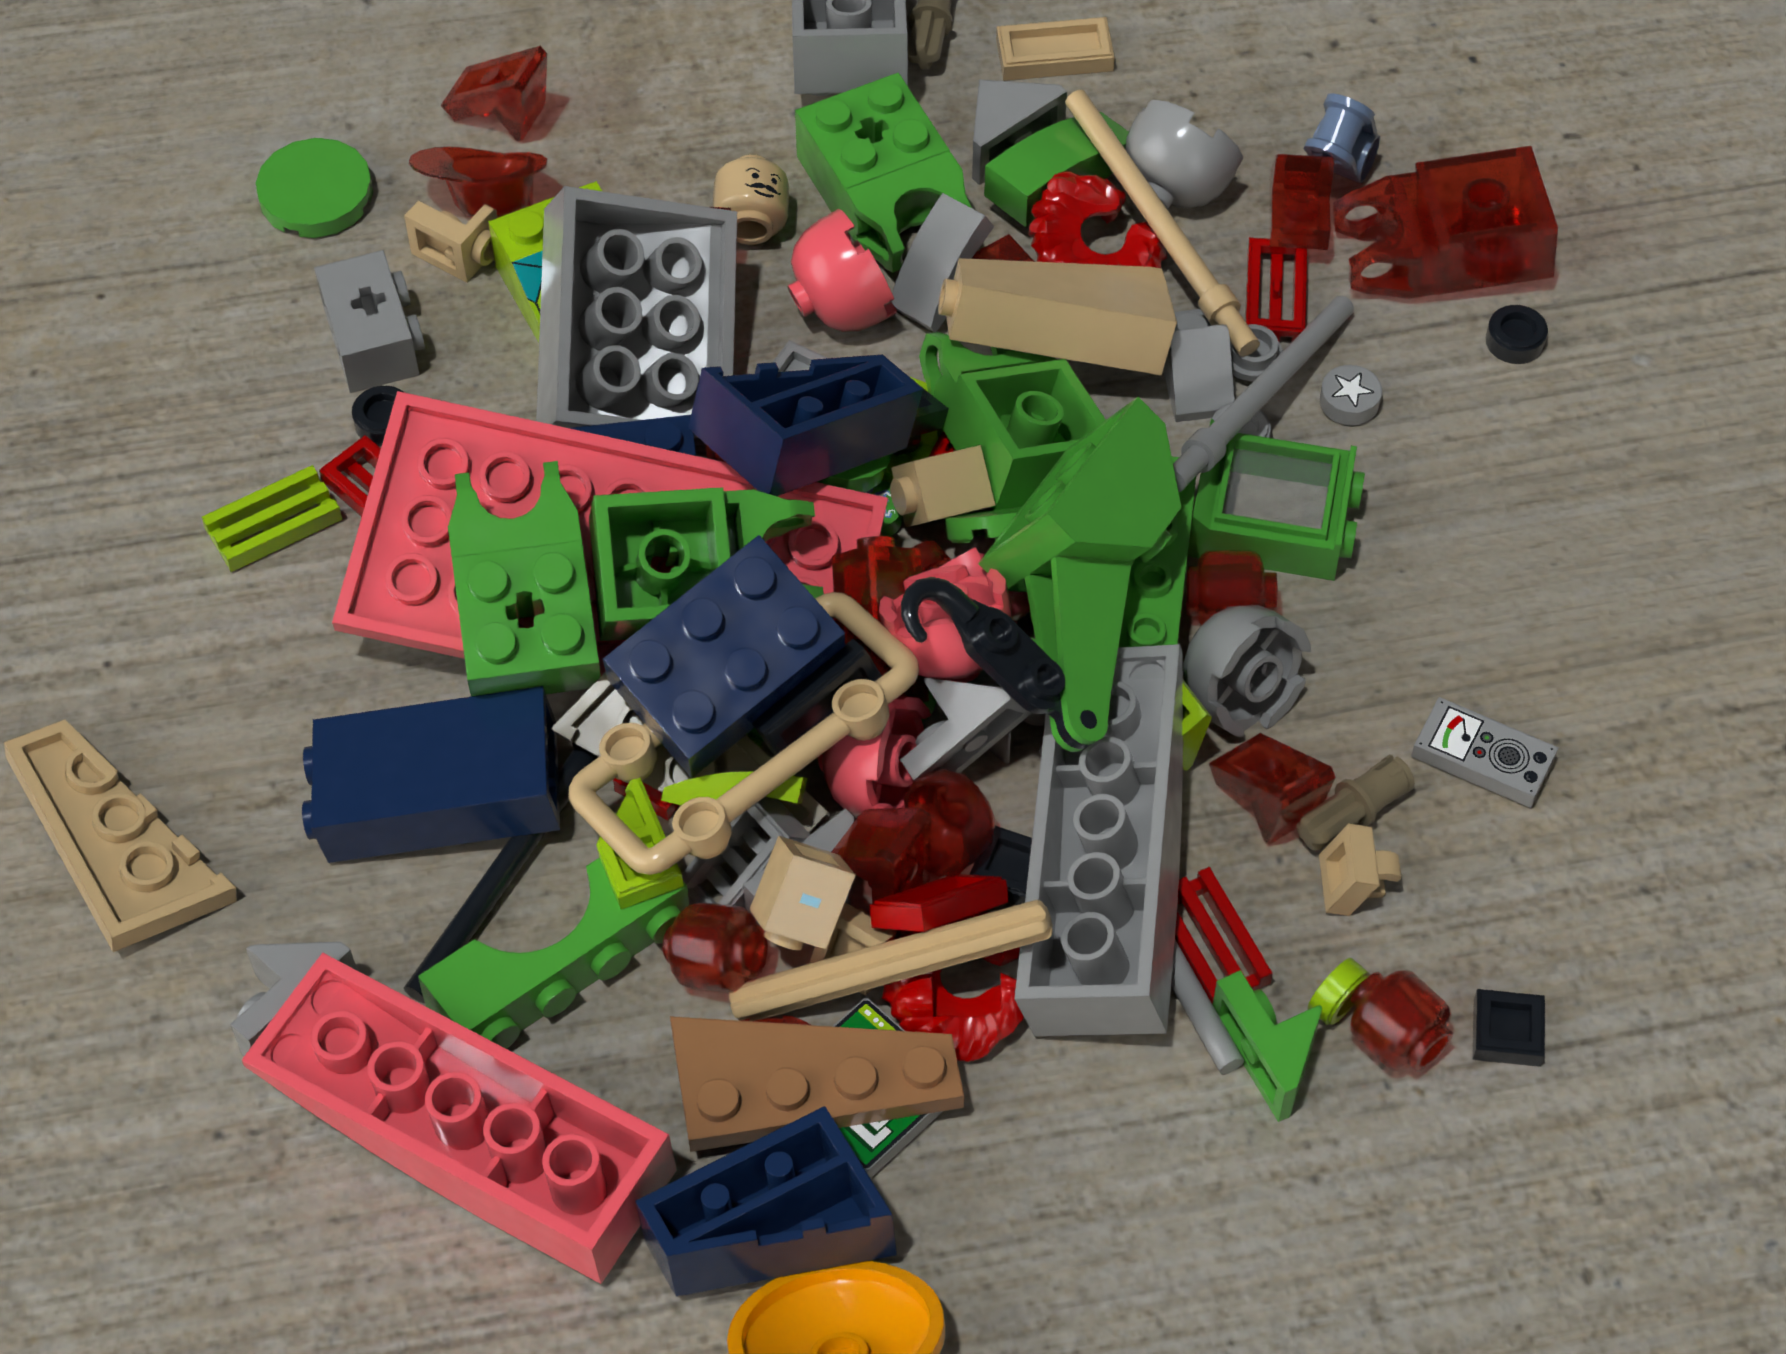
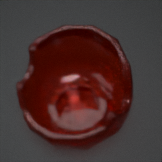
(959, 819)

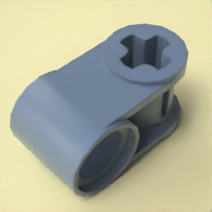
(1347, 136)

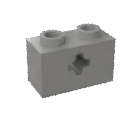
(368, 320)

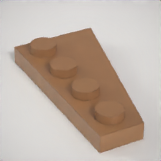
(762, 1075)

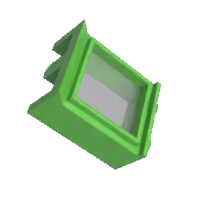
(1280, 502)

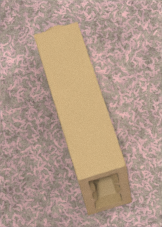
(1063, 311)

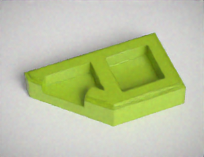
(626, 883)

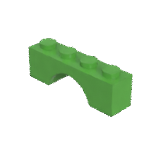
(508, 991)

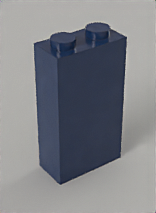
(432, 775)

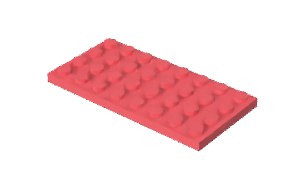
(401, 560)

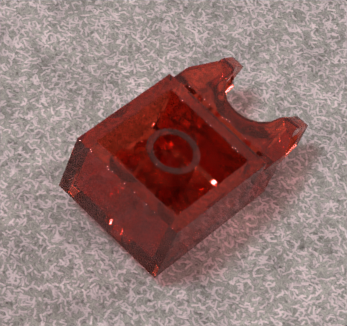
(1453, 226)

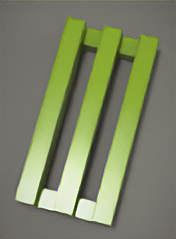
(267, 511)

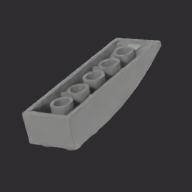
(847, 43)
(1109, 862)

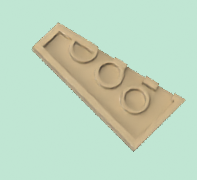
(111, 841)

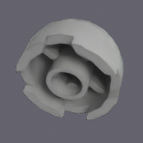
(1179, 158)
(1246, 666)

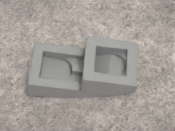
(945, 236)

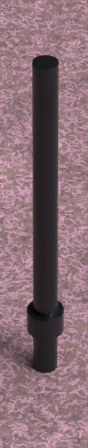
(494, 881)

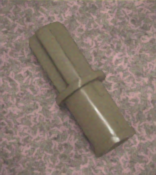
(929, 25)
(1356, 801)

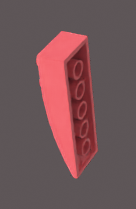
(465, 1116)

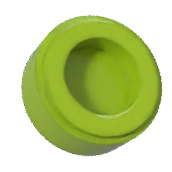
(1337, 989)

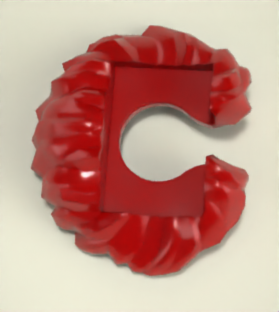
(1070, 202)
(974, 1022)

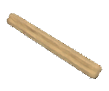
(892, 961)

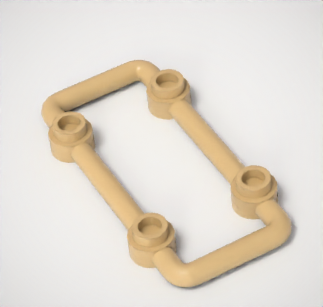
(704, 823)

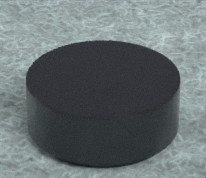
(1516, 334)
(372, 412)

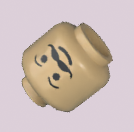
(757, 193)

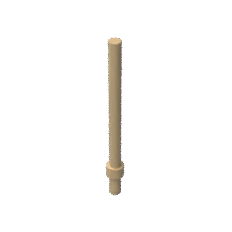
(1215, 299)

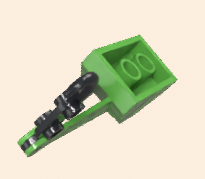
(1074, 560)

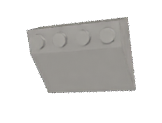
(632, 306)

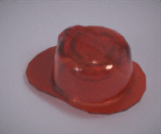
(482, 176)

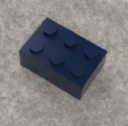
(723, 655)

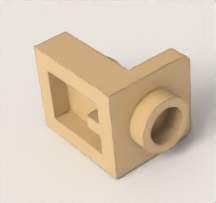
(449, 243)

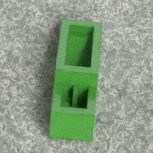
(1023, 171)

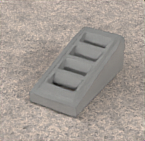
(775, 820)

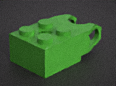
(877, 162)
(1013, 405)
(689, 529)
(517, 572)

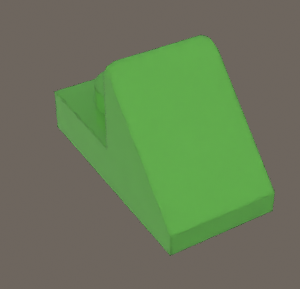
(1271, 1051)

